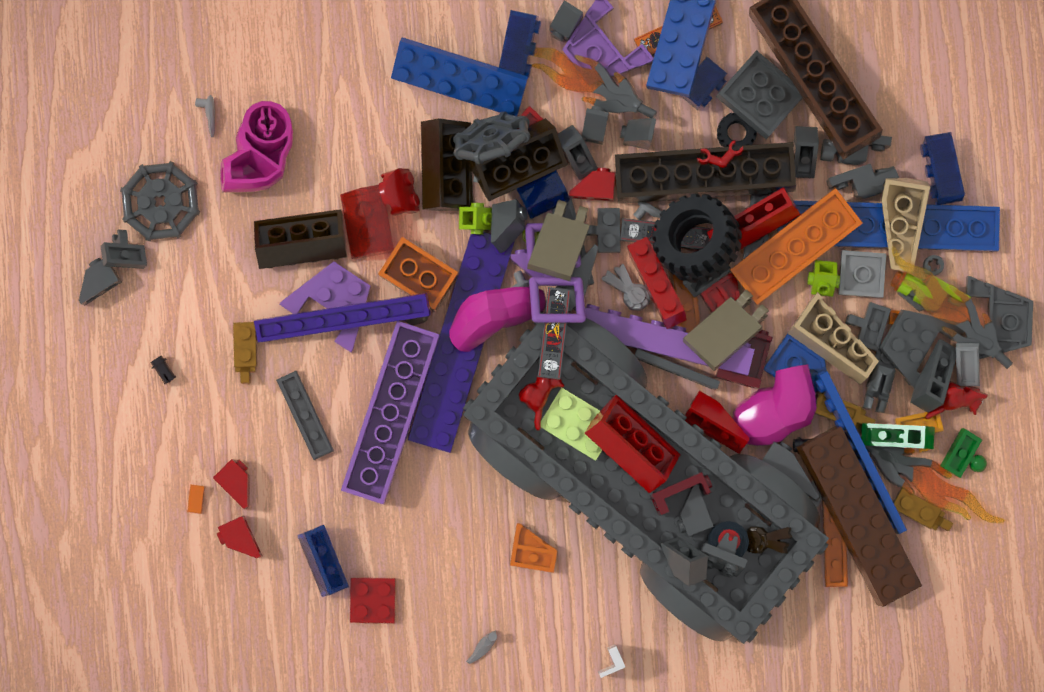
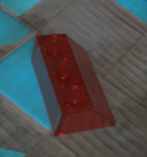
(367, 222)

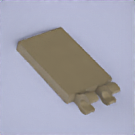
(559, 243)
(725, 331)

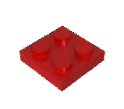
(372, 600)

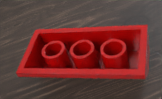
(633, 444)

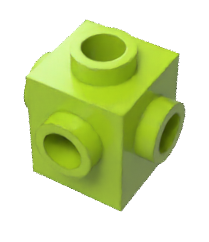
(475, 218)
(824, 278)

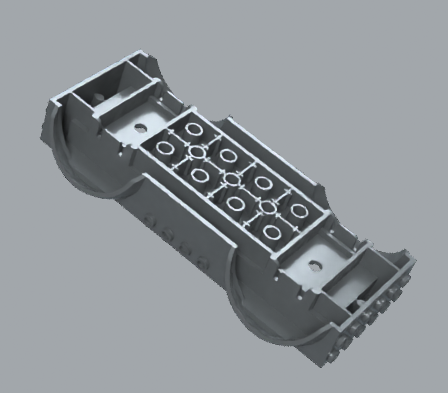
(623, 506)

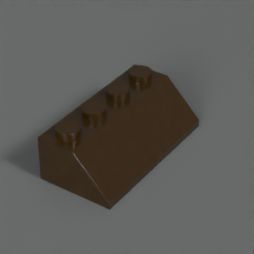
(527, 162)
(444, 177)
(300, 239)

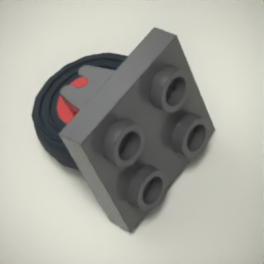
(726, 548)

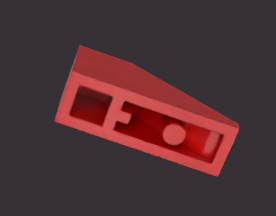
(716, 422)

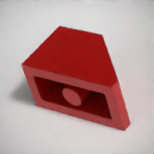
(595, 186)
(235, 481)
(239, 537)

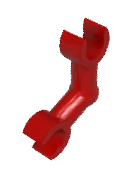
(721, 162)

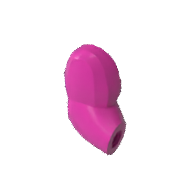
(261, 149)
(489, 312)
(778, 410)

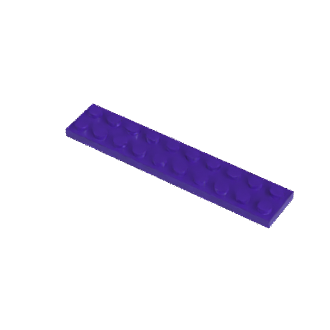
(450, 368)

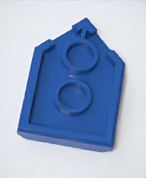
(792, 354)

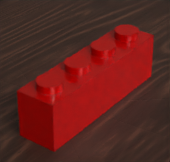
(765, 216)
(656, 283)

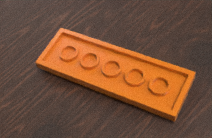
(796, 246)

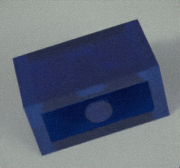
(707, 79)
(542, 194)

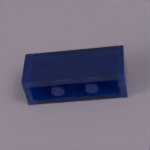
(519, 42)
(942, 168)
(323, 561)

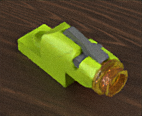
(908, 294)

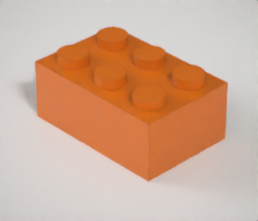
(418, 273)

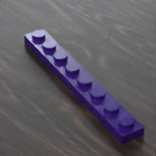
(342, 317)

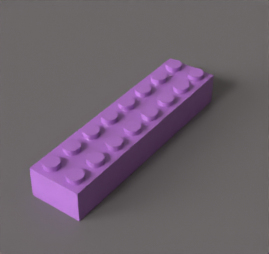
(390, 412)

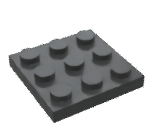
(760, 94)

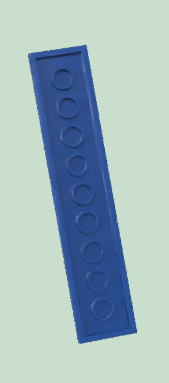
(942, 228)

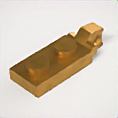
(245, 350)
(856, 412)
(921, 511)

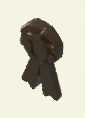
(761, 540)

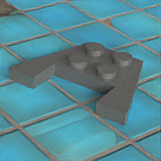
(1008, 312)
(910, 341)

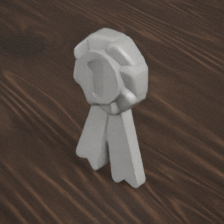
(635, 295)

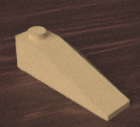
(904, 211)

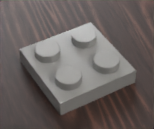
(862, 274)

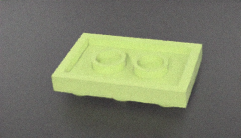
(569, 419)

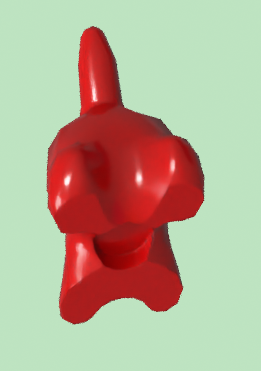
(536, 396)
(960, 397)

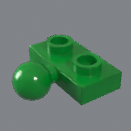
(962, 453)

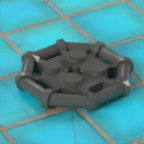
(490, 137)
(159, 188)

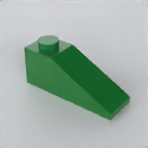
(898, 435)

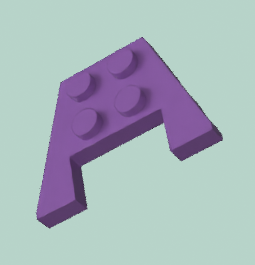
(592, 43)
(331, 288)

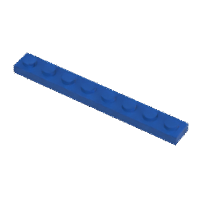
(835, 404)

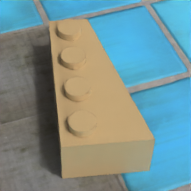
(832, 340)

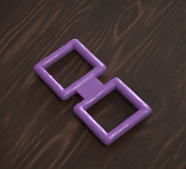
(548, 280)

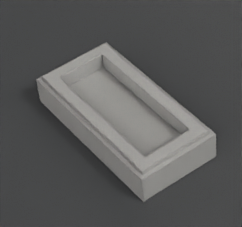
(968, 364)

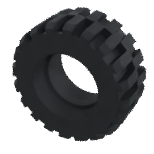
(679, 220)

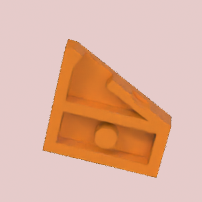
(531, 551)

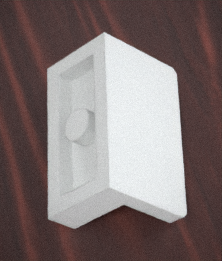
(617, 660)

